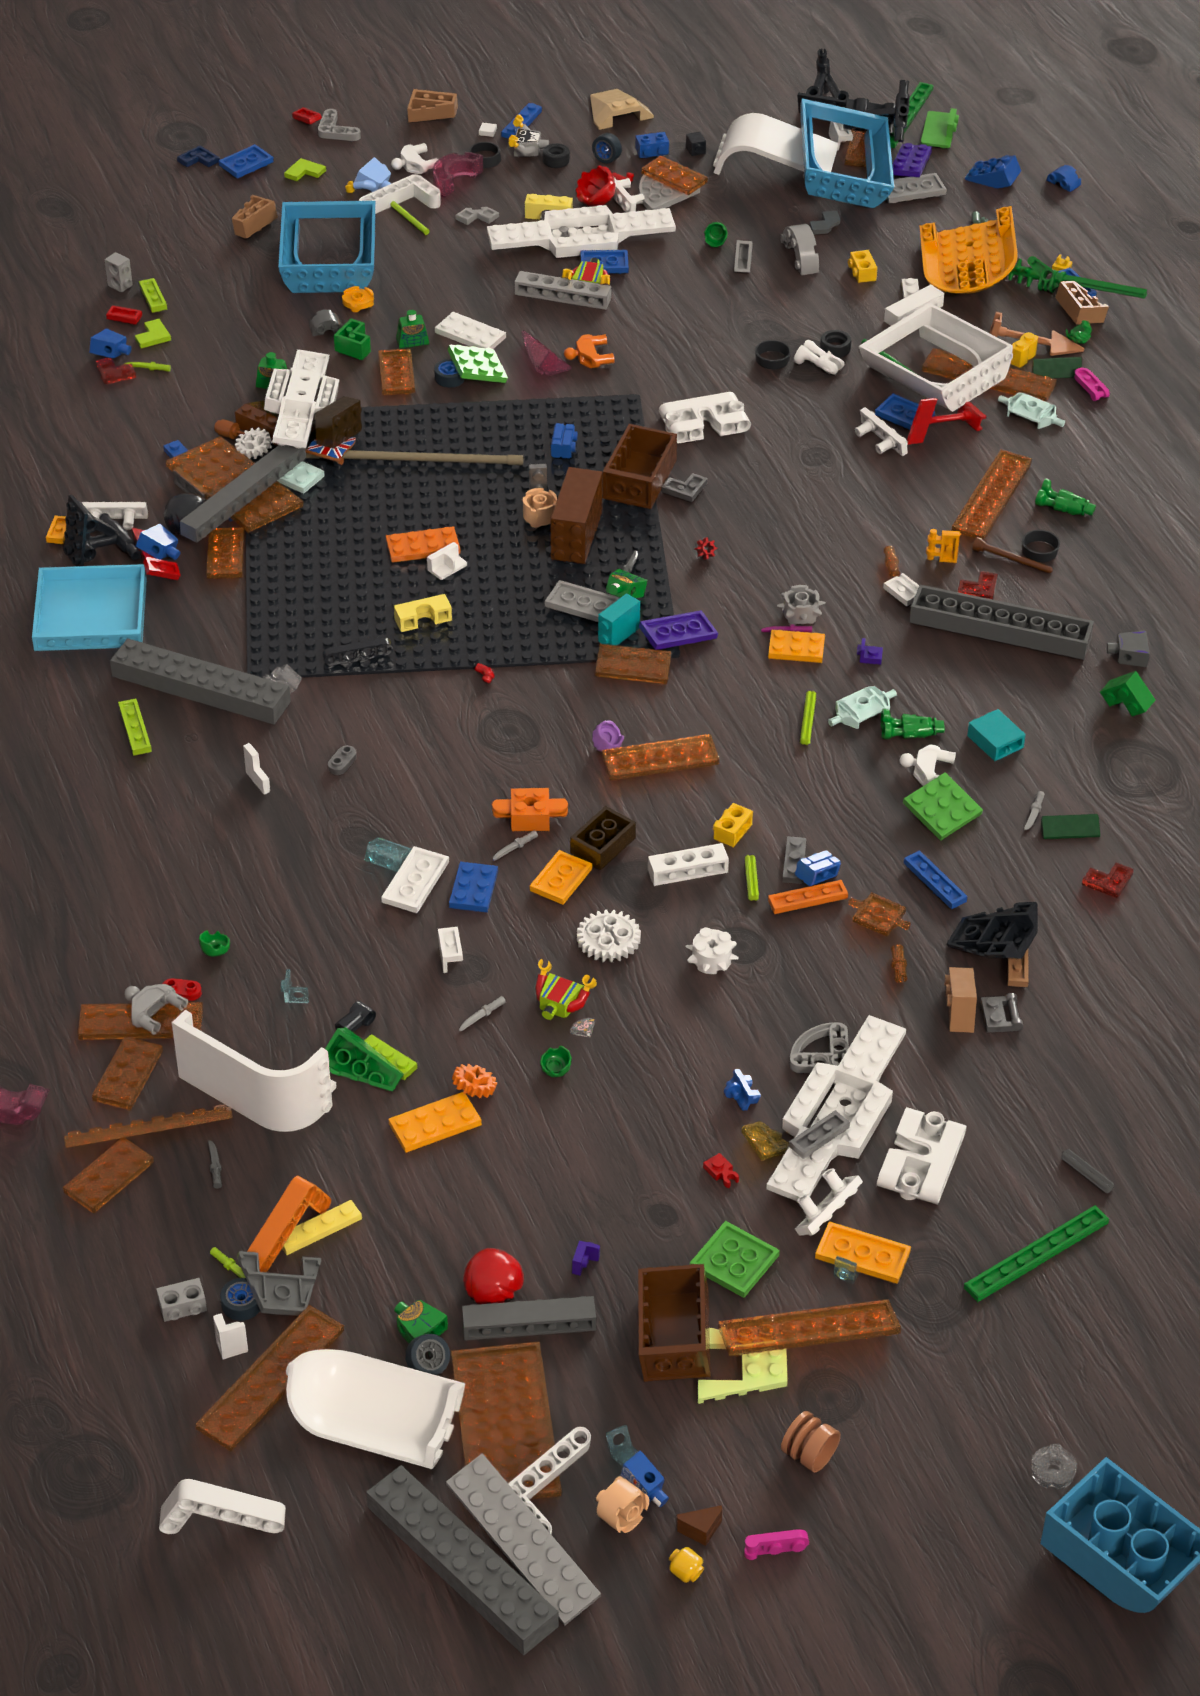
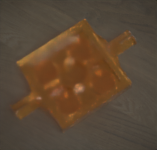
(879, 914)

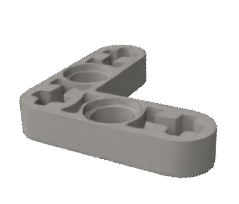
(329, 131)

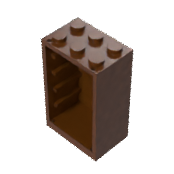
(639, 466)
(576, 515)
(674, 1322)

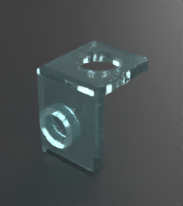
(288, 990)
(845, 1270)
(625, 1450)

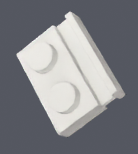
(902, 588)

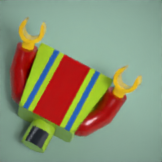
(588, 272)
(560, 995)

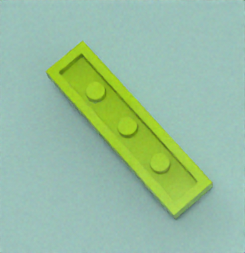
(134, 727)

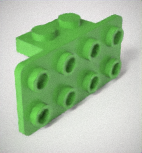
(940, 128)

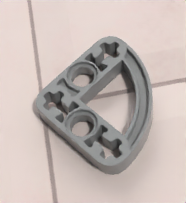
(811, 1035)

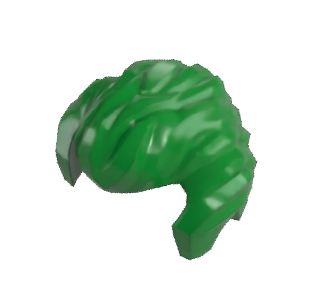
(1080, 333)

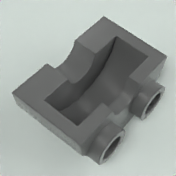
(324, 321)

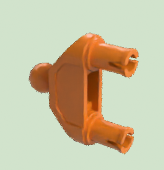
(586, 351)

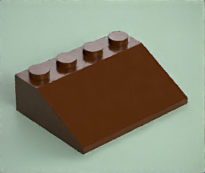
(254, 416)

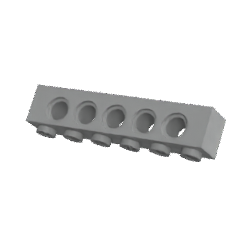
(563, 290)

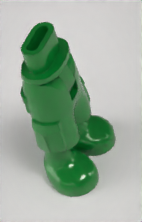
(1063, 501)
(910, 726)

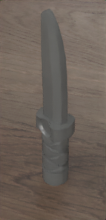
(628, 567)
(215, 1167)

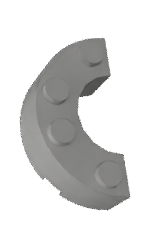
(803, 241)

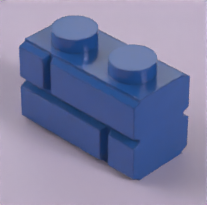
(563, 440)
(817, 868)

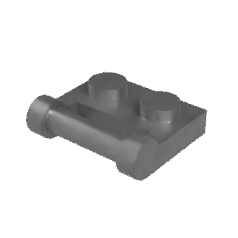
(995, 1016)

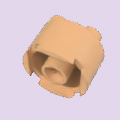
(538, 507)
(622, 1505)

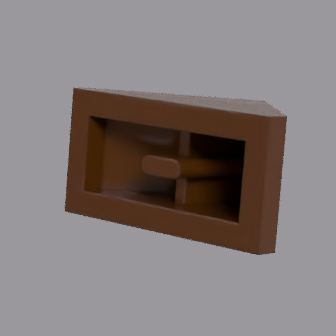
(699, 1524)

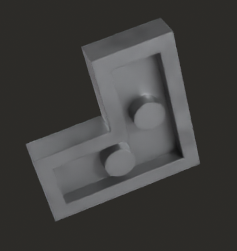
(685, 490)

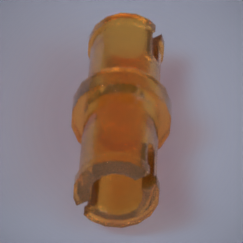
(891, 561)
(899, 963)

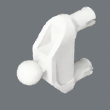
(412, 161)
(926, 761)

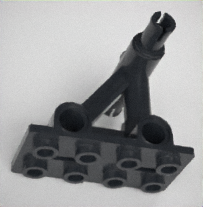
(826, 82)
(896, 112)
(81, 545)

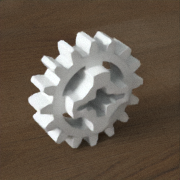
(254, 443)

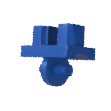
(740, 1090)

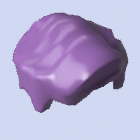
(607, 736)

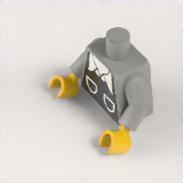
(526, 141)

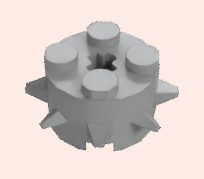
(801, 605)

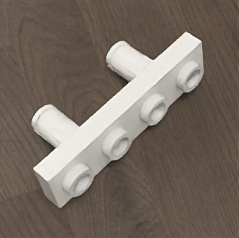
(623, 198)
(879, 427)
(119, 510)
(834, 1200)

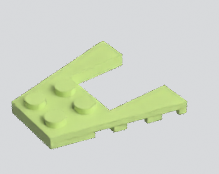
(759, 1371)

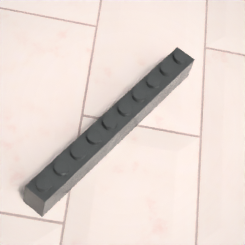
(240, 491)

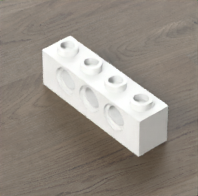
(688, 864)

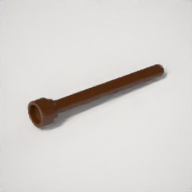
(981, 545)

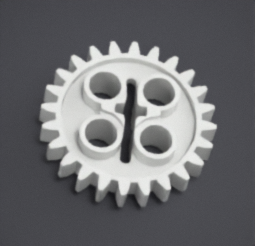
(608, 935)

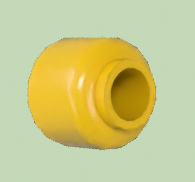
(686, 1564)

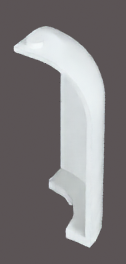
(373, 1404)

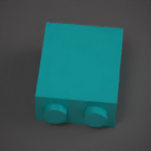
(619, 620)
(996, 735)

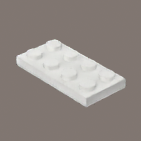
(470, 331)
(415, 879)

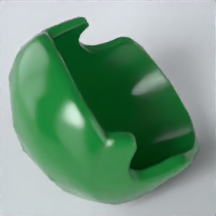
(715, 234)
(214, 944)
(556, 1061)

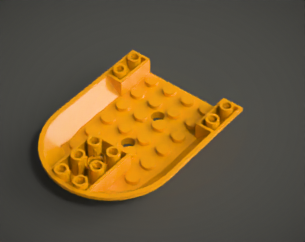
(963, 269)

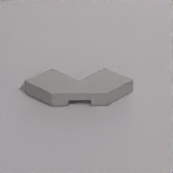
(485, 214)

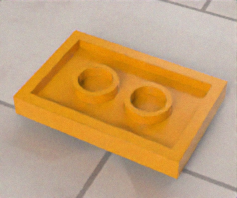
(796, 646)
(561, 877)

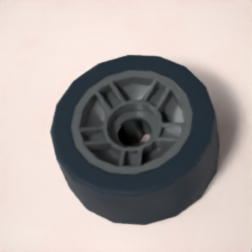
(438, 1354)

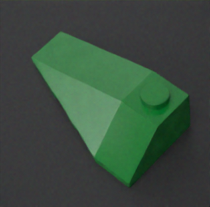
(357, 1060)

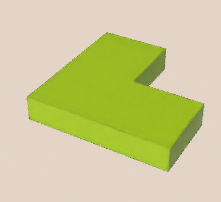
(304, 167)
(156, 334)

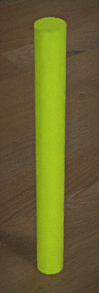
(409, 217)

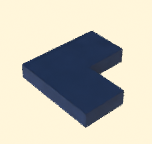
(198, 154)

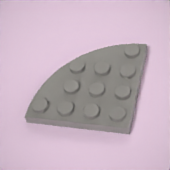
(660, 195)

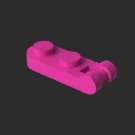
(1091, 384)
(775, 1543)

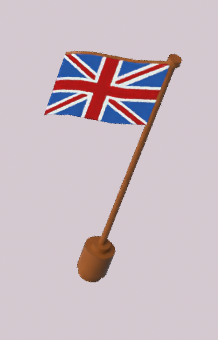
(231, 430)

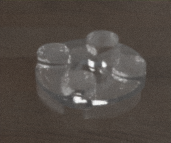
(1058, 1456)

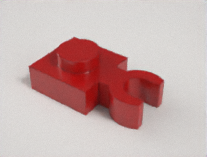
(721, 1168)

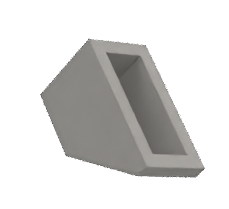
(743, 256)

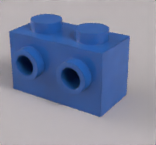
(652, 145)

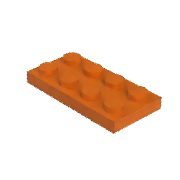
(419, 543)

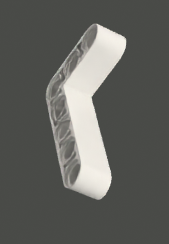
(403, 190)
(557, 1466)
(219, 1503)

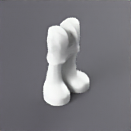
(826, 361)

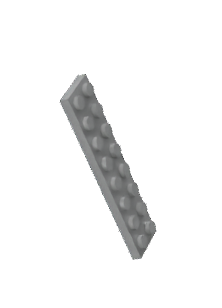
(523, 1538)

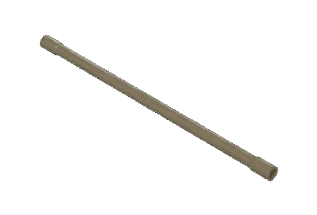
(433, 457)

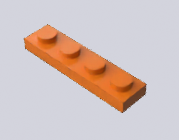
(807, 896)

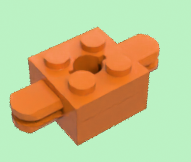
(530, 809)

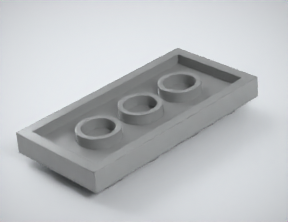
(916, 188)
(579, 600)

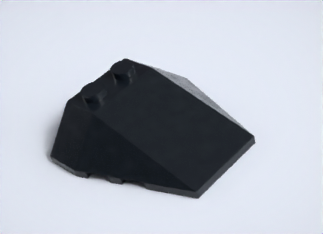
(998, 934)

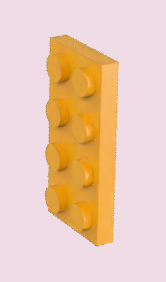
(434, 1122)
(872, 1253)

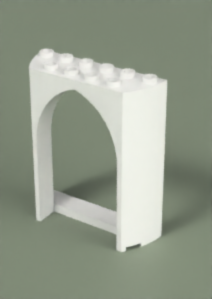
(982, 350)

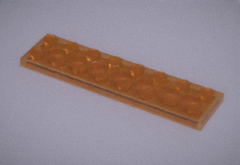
(951, 366)
(992, 494)
(809, 1327)
(266, 1379)

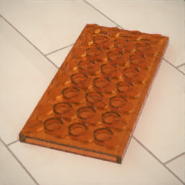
(219, 463)
(505, 1409)

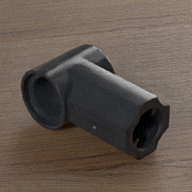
(358, 1015)

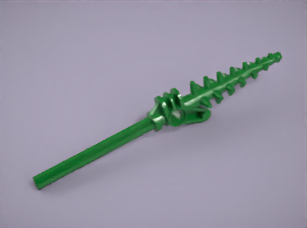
(1040, 271)

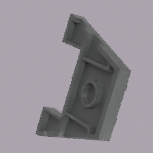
(280, 1292)

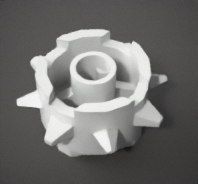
(712, 951)

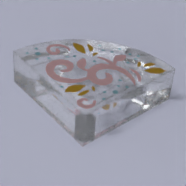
(583, 1027)

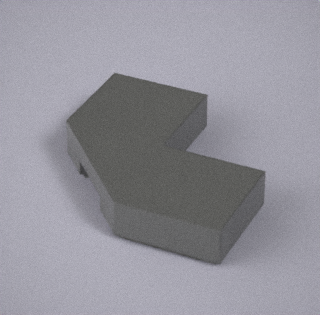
(830, 219)

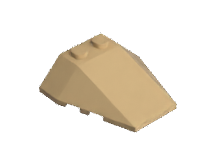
(615, 103)

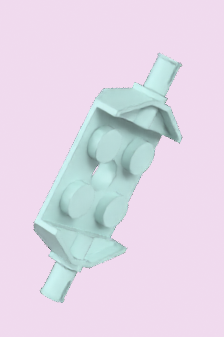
(1042, 412)
(852, 712)

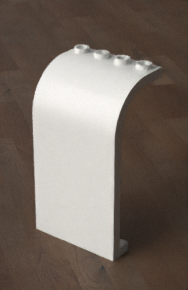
(772, 140)
(269, 1097)

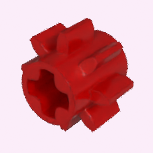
(703, 552)

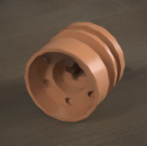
(810, 1441)

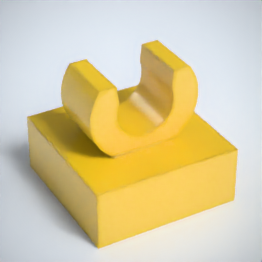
(1061, 264)

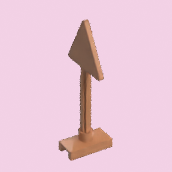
(1058, 343)

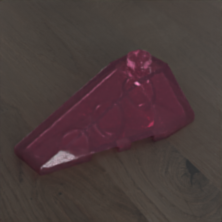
(542, 357)

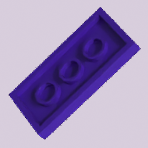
(911, 160)
(678, 630)

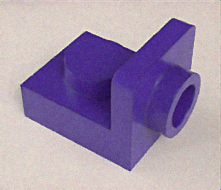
(869, 654)
(584, 1252)

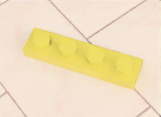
(322, 1226)

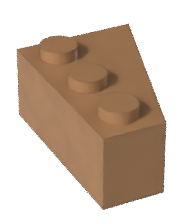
(431, 105)
(254, 216)
(1079, 304)
(961, 999)

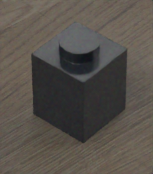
(695, 143)

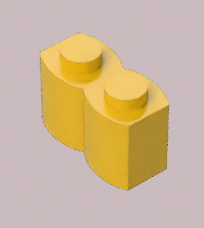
(1024, 349)

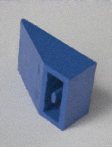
(995, 172)

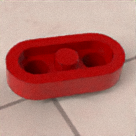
(186, 988)

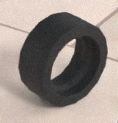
(839, 337)

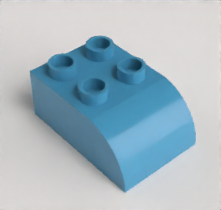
(1122, 1538)

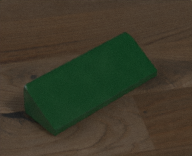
(1056, 367)
(1070, 826)

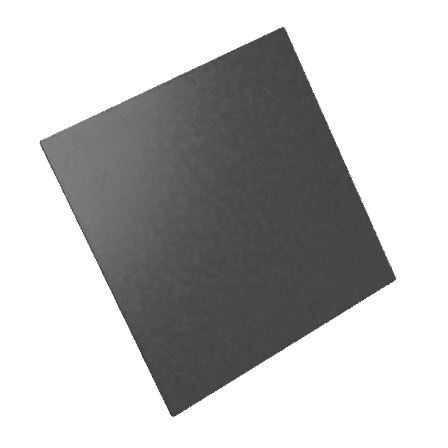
(328, 572)

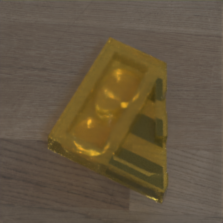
(764, 1140)

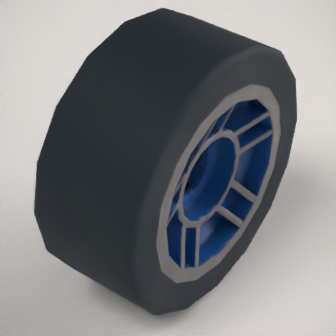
(606, 148)
(447, 374)
(231, 1304)

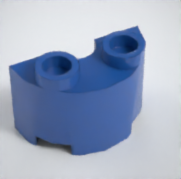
(1066, 177)

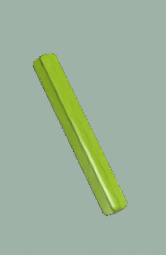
(808, 717)

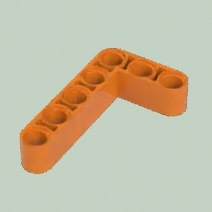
(284, 1218)

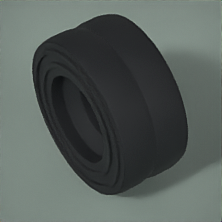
(556, 155)

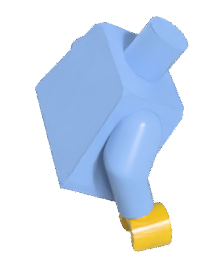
(370, 177)

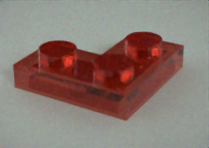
(112, 373)
(983, 588)
(1111, 883)

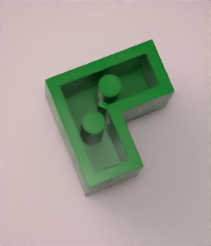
(352, 340)
(1129, 690)

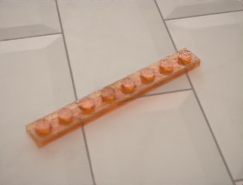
(139, 1127)

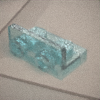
(386, 853)

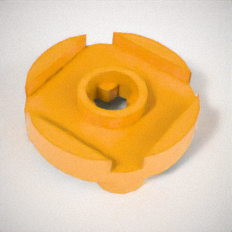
(358, 298)

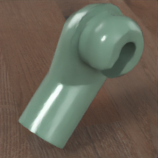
(976, 218)

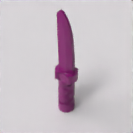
(792, 627)

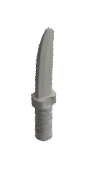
(1035, 809)
(518, 843)
(485, 1011)

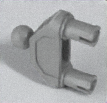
(149, 1001)

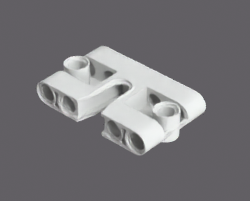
(687, 416)
(929, 1156)

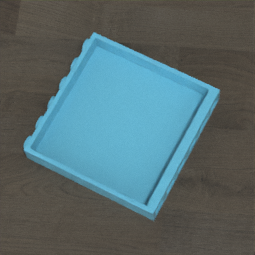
(89, 607)

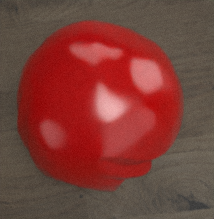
(596, 187)
(492, 1276)

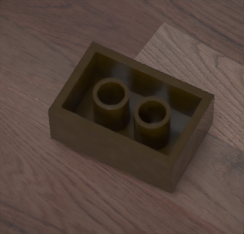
(338, 422)
(603, 837)

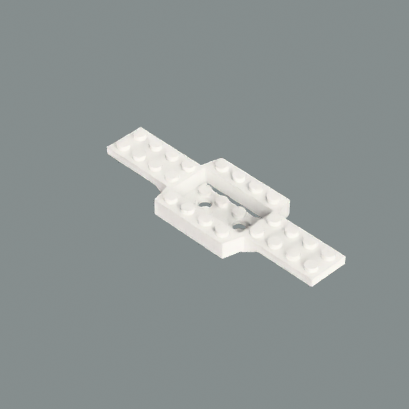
(610, 229)
(296, 410)
(854, 1080)

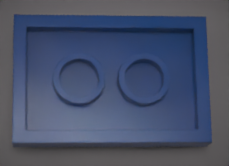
(246, 161)
(613, 260)
(898, 410)
(473, 887)

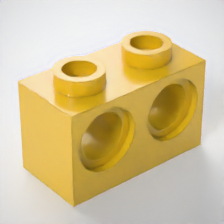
(862, 266)
(732, 824)

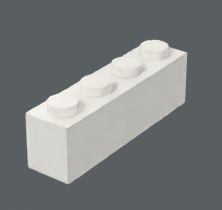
(912, 303)

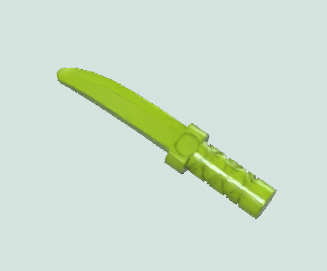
(151, 366)
(228, 1263)

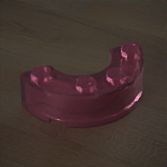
(454, 166)
(22, 1105)

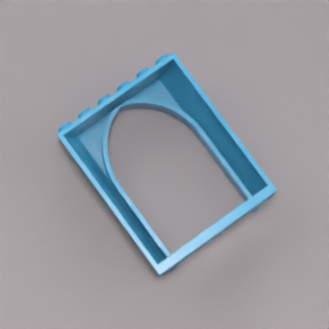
(841, 187)
(326, 277)

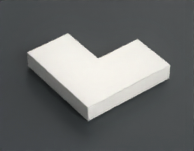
(253, 769)

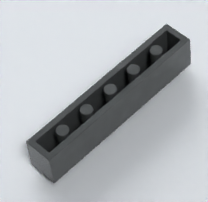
(529, 1318)

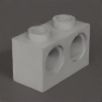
(118, 272)
(181, 1299)

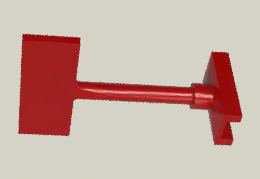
(924, 413)

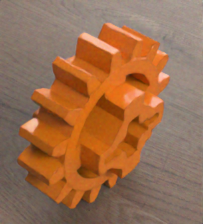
(474, 1080)

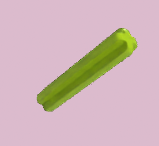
(751, 876)

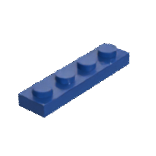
(528, 113)
(935, 879)

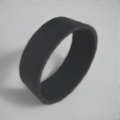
(488, 162)
(772, 345)
(1044, 536)

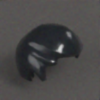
(179, 507)

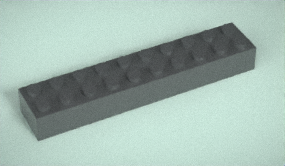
(1001, 621)
(200, 681)
(463, 1560)

